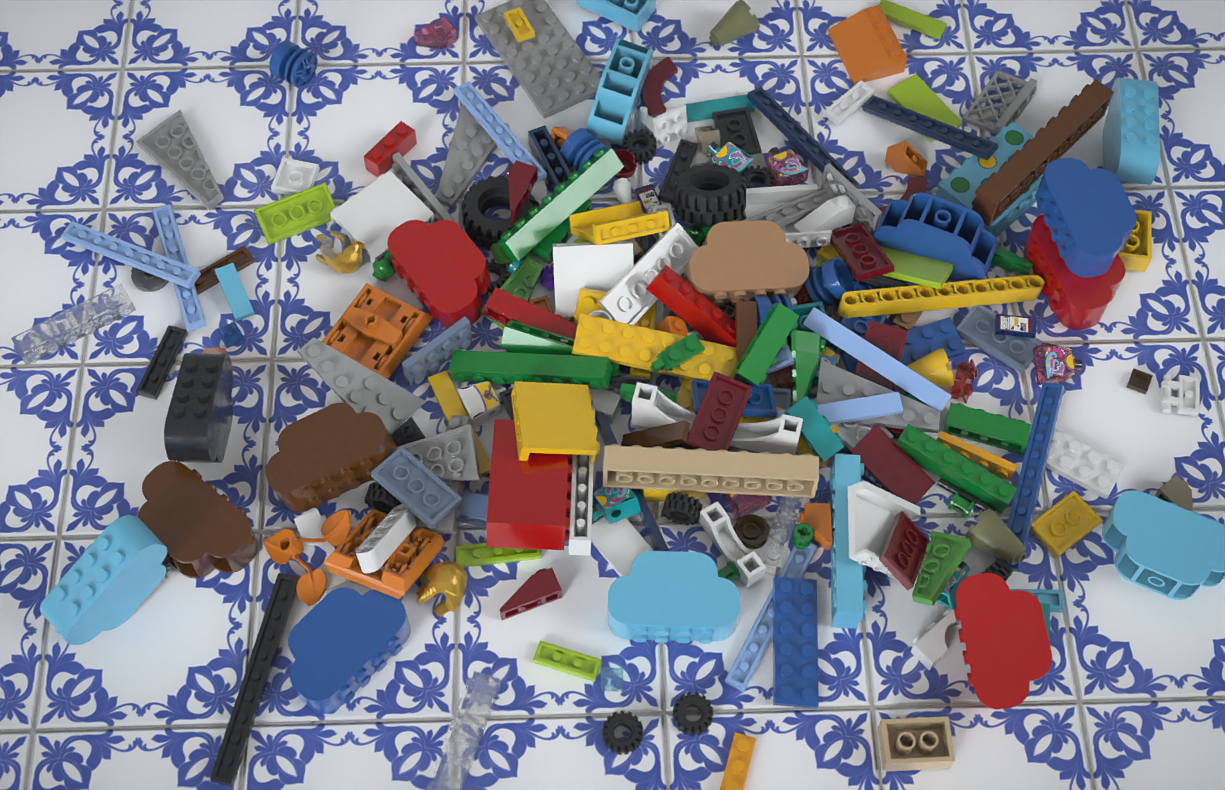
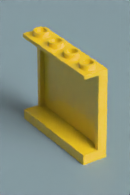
(617, 223)
(554, 419)

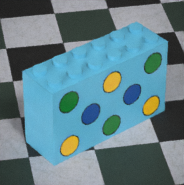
(964, 181)

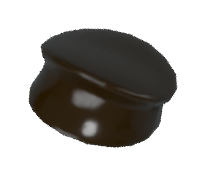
(752, 531)

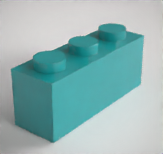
(816, 429)

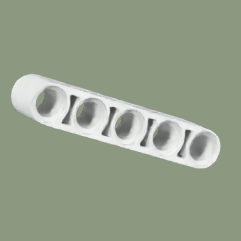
(385, 538)

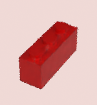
(399, 139)

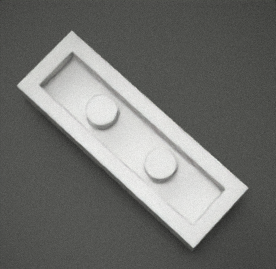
(849, 102)

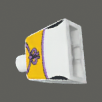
(480, 402)

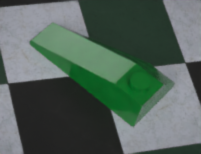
(807, 354)

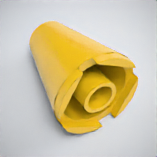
(934, 368)

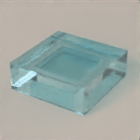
(612, 679)

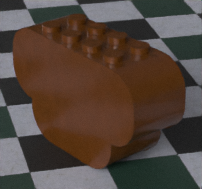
(327, 456)
(196, 522)

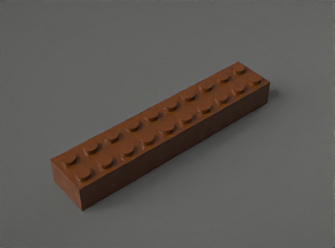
(1047, 145)

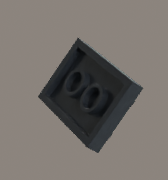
(738, 128)

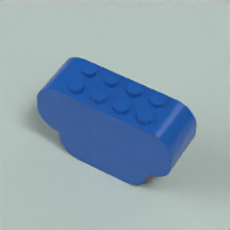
(1085, 214)
(939, 232)
(344, 645)

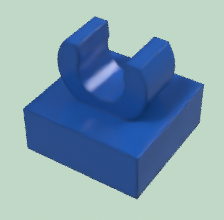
(230, 334)

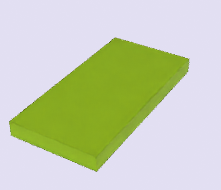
(917, 96)
(295, 213)
(918, 269)

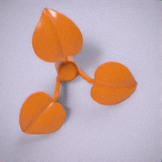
(285, 546)

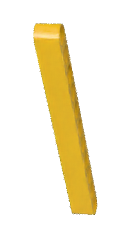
(951, 295)

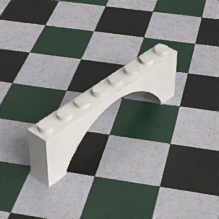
(775, 436)

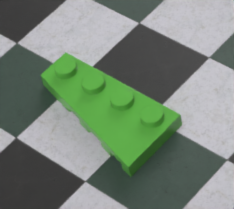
(521, 282)
(940, 563)

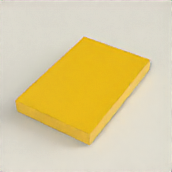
(1065, 524)

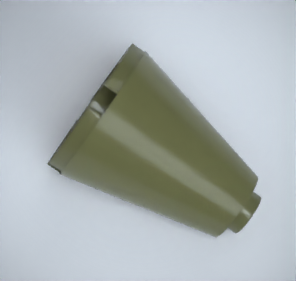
(734, 24)
(996, 538)

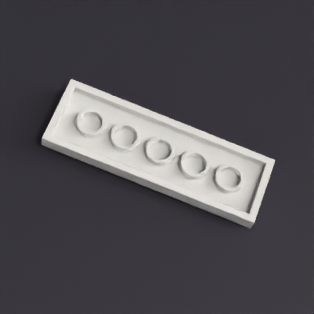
(629, 297)

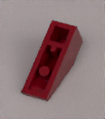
(521, 182)
(535, 592)

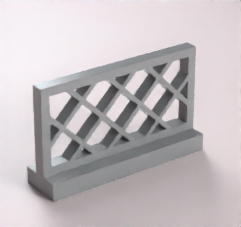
(1012, 108)
(870, 221)

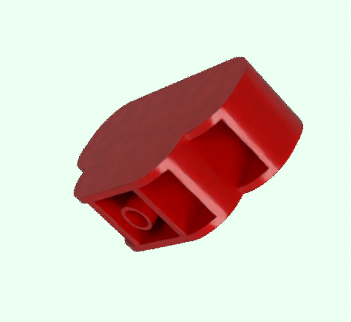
(441, 269)
(1073, 299)
(1002, 639)

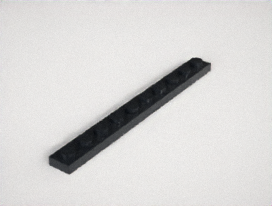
(254, 680)

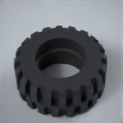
(709, 194)
(482, 197)

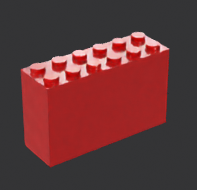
(527, 498)

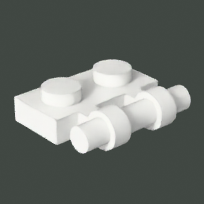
(1187, 394)

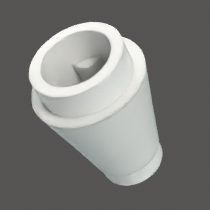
(622, 189)

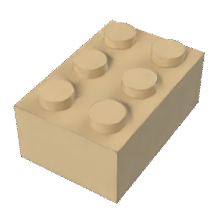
(915, 744)

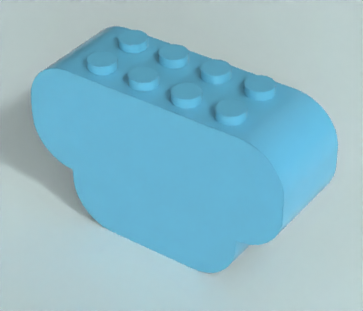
(619, 90)
(1132, 131)
(1164, 545)
(106, 582)
(673, 600)

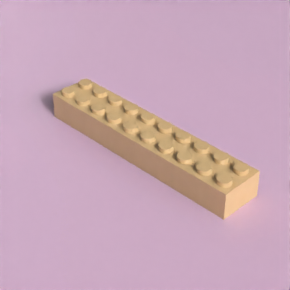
(710, 471)

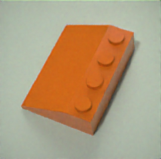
(868, 46)

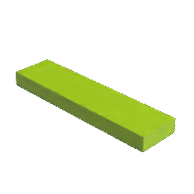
(913, 19)
(480, 554)

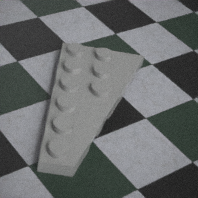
(841, 385)

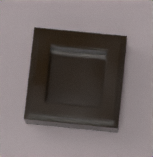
(1139, 381)

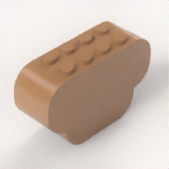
(746, 262)

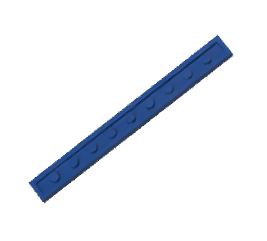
(1034, 463)

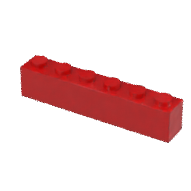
(506, 307)
(693, 307)

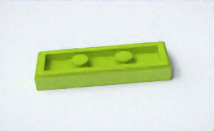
(567, 661)

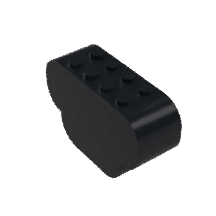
(200, 409)

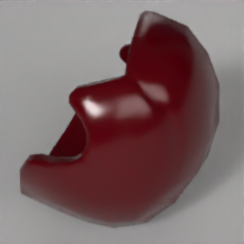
(628, 161)

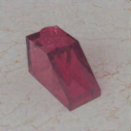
(436, 35)

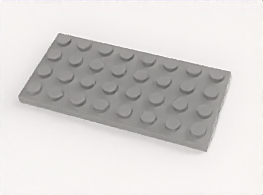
(546, 66)

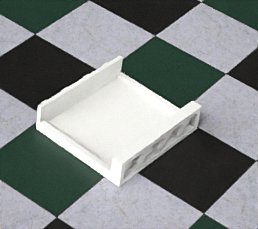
(766, 198)
(378, 211)
(587, 267)
(870, 521)

